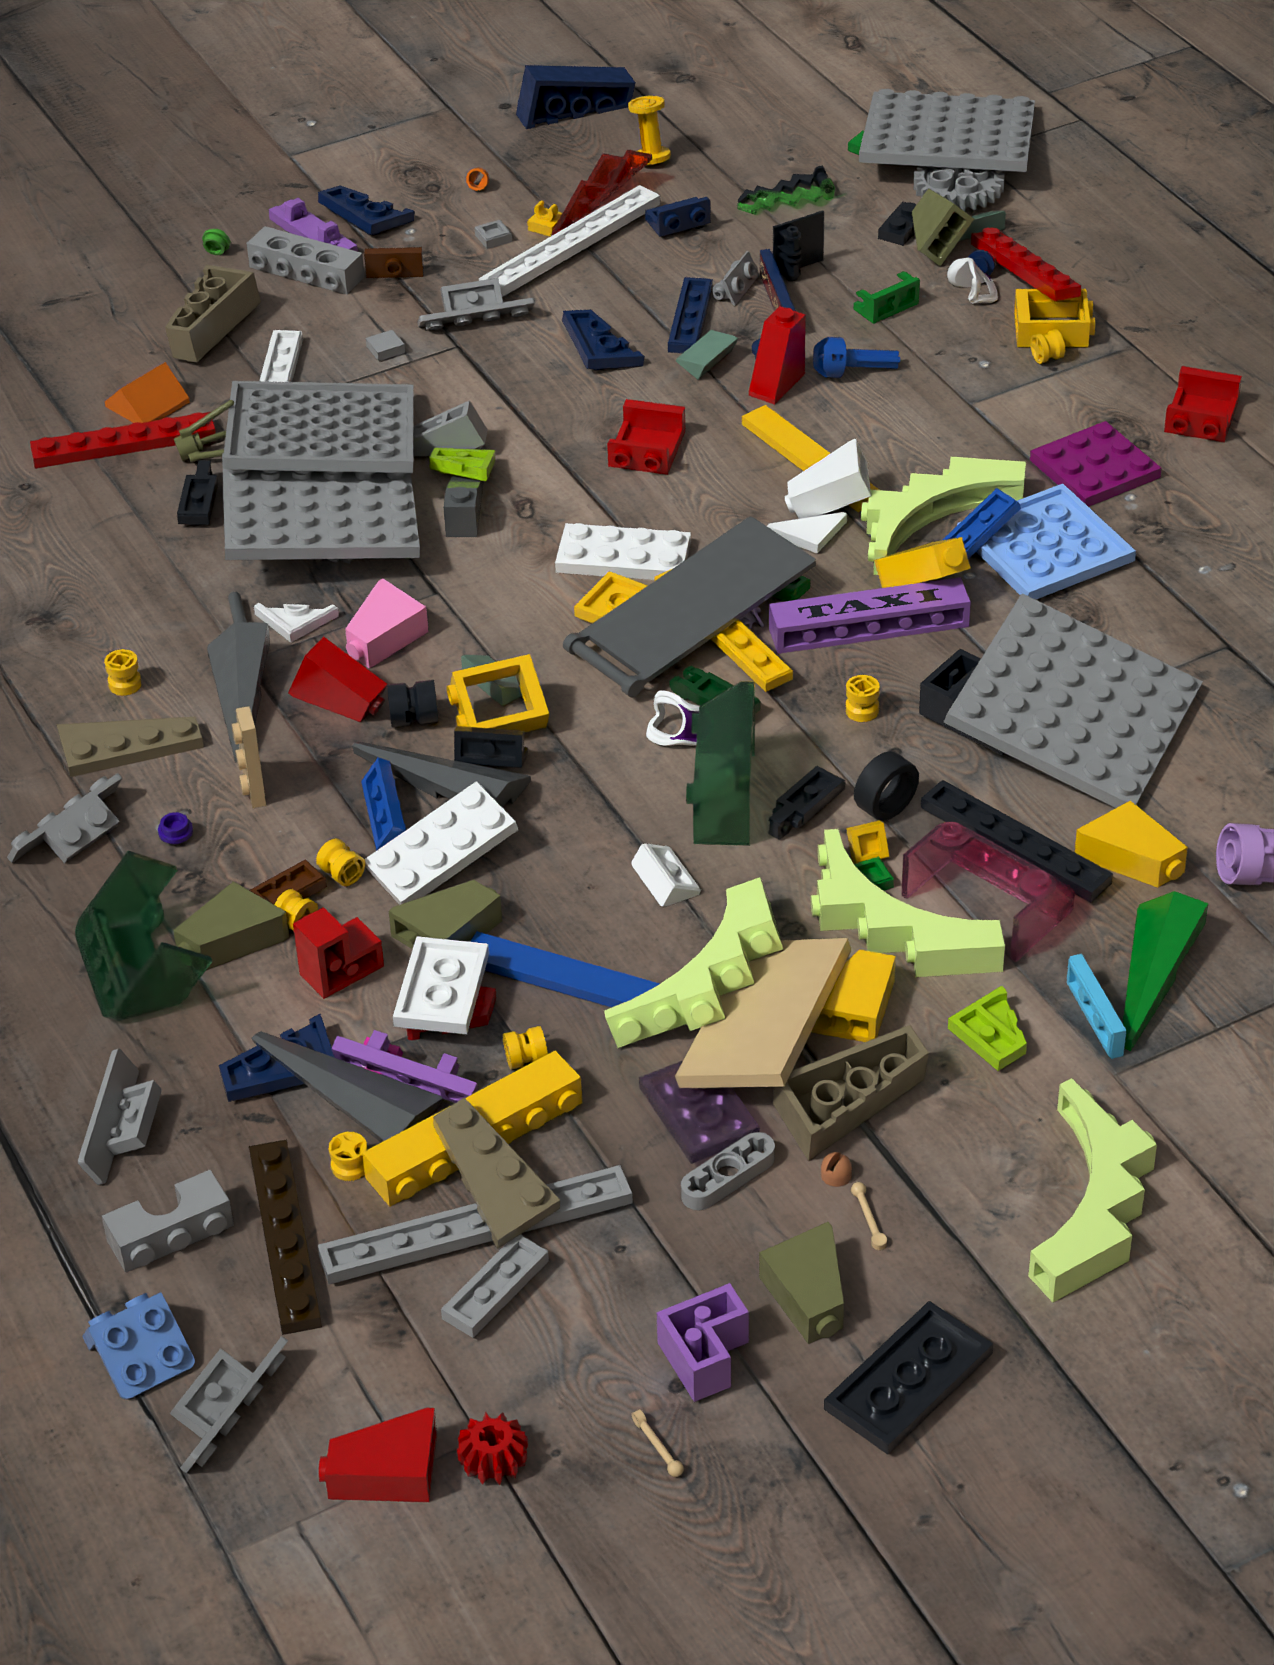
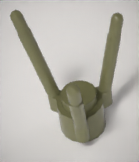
(191, 445)

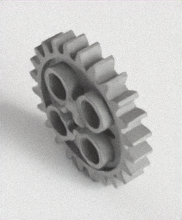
(960, 185)

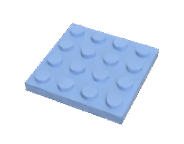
(1054, 544)

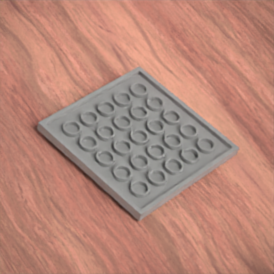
(948, 130)
(320, 428)
(318, 515)
(1074, 702)

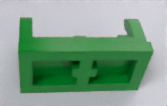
(889, 300)

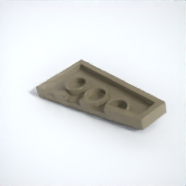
(119, 743)
(502, 1184)

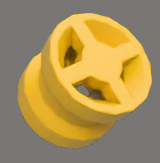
(1047, 346)
(295, 906)
(346, 1155)

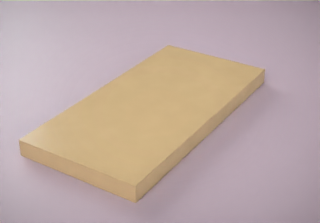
(767, 1020)

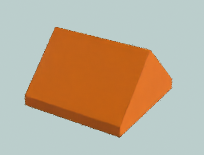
(149, 396)

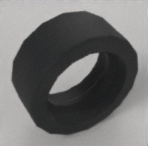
(876, 776)

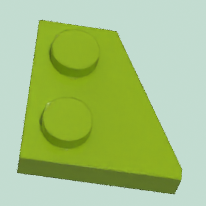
(463, 462)
(990, 1029)

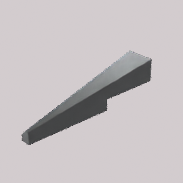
(238, 669)
(445, 776)
(369, 1098)

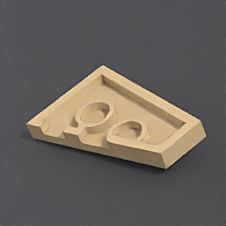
(248, 757)

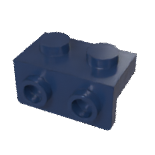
(679, 215)

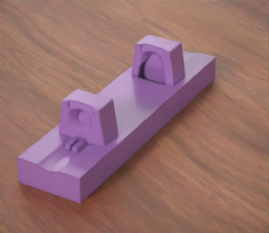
(297, 220)
(376, 1058)

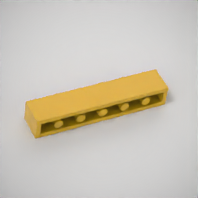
(510, 1105)

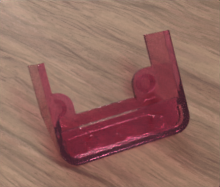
(1046, 896)

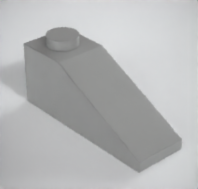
(454, 428)

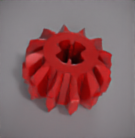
(492, 1448)

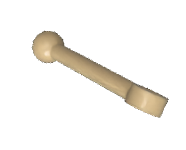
(878, 1240)
(675, 1468)

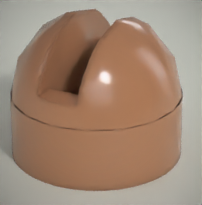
(842, 1172)

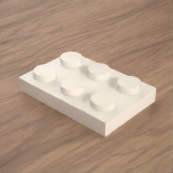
(441, 985)

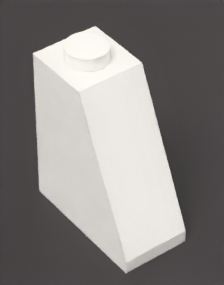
(830, 483)

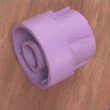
(1245, 854)

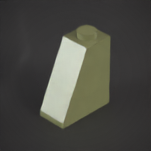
(938, 226)
(447, 914)
(232, 926)
(806, 1281)

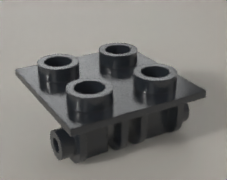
(798, 244)

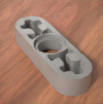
(721, 1185)

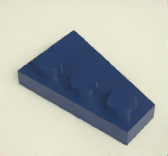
(365, 214)
(597, 344)
(259, 1073)

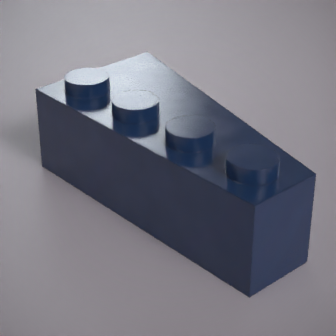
(571, 91)

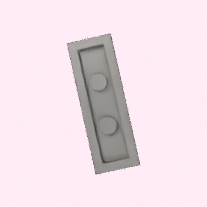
(494, 1285)

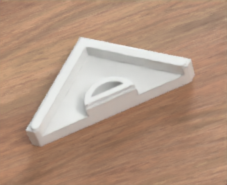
(810, 532)
(295, 619)

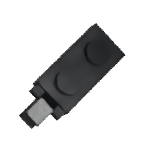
(198, 496)
(804, 801)

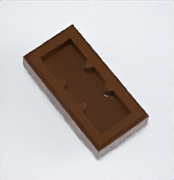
(393, 262)
(300, 877)

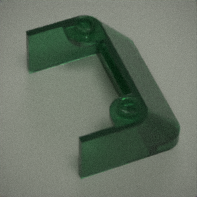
(723, 767)
(118, 946)

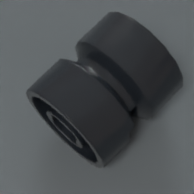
(412, 703)

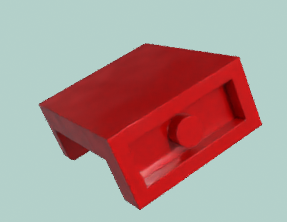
(1203, 404)
(647, 437)

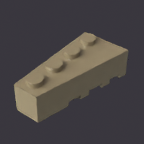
(211, 311)
(848, 1088)

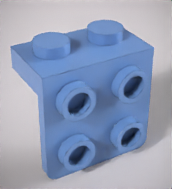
(140, 1345)

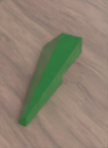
(1161, 940)

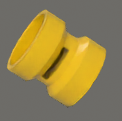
(122, 672)
(862, 698)
(340, 862)
(524, 1047)

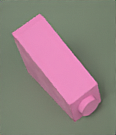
(384, 624)

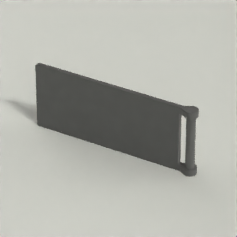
(691, 604)

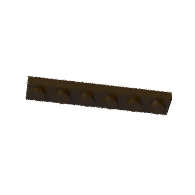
(285, 1237)

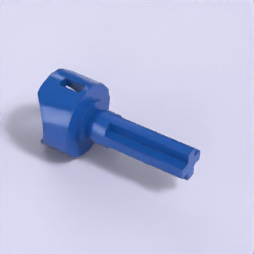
(837, 357)

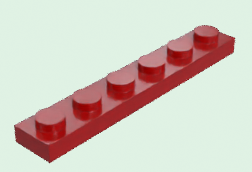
(1026, 265)
(114, 440)

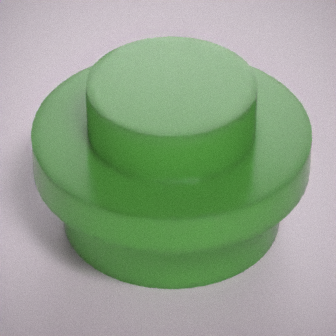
(215, 241)

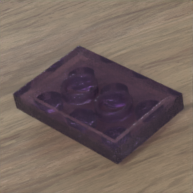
(697, 1118)

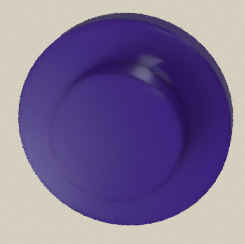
(175, 828)

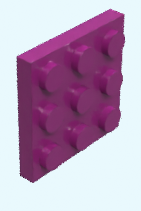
(1095, 463)

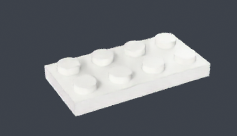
(621, 550)
(441, 844)

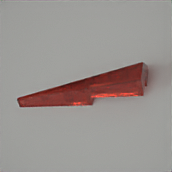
(606, 178)

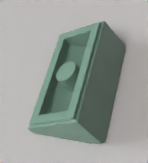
(991, 219)
(706, 353)
(501, 690)

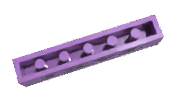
(869, 615)

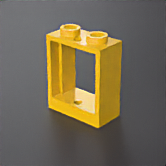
(1035, 304)
(522, 666)

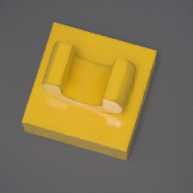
(544, 219)
(867, 841)

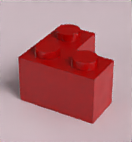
(334, 953)

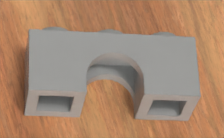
(144, 1237)

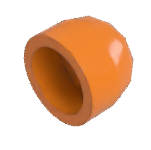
(473, 174)

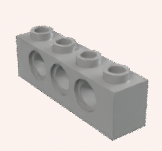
(305, 260)

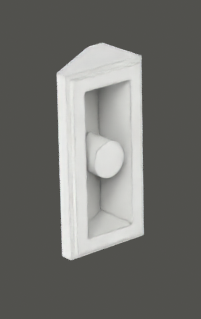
(664, 874)

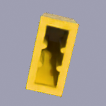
(923, 563)
(1132, 846)
(858, 997)

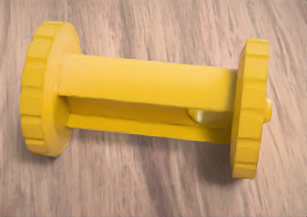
(647, 109)

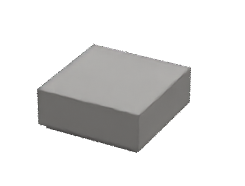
(493, 234)
(385, 345)

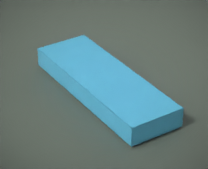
(1096, 1006)

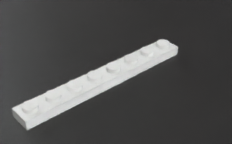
(573, 239)

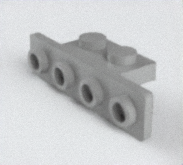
(474, 301)
(74, 828)
(119, 1117)
(216, 1394)

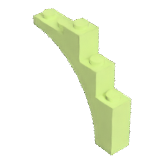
(967, 483)
(931, 941)
(720, 968)
(1097, 1233)

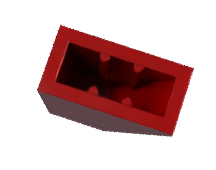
(779, 355)
(337, 683)
(383, 1460)

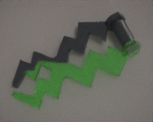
(776, 194)

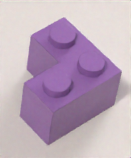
(698, 1339)

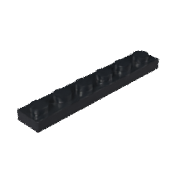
(957, 806)

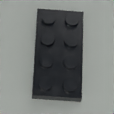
(908, 1377)

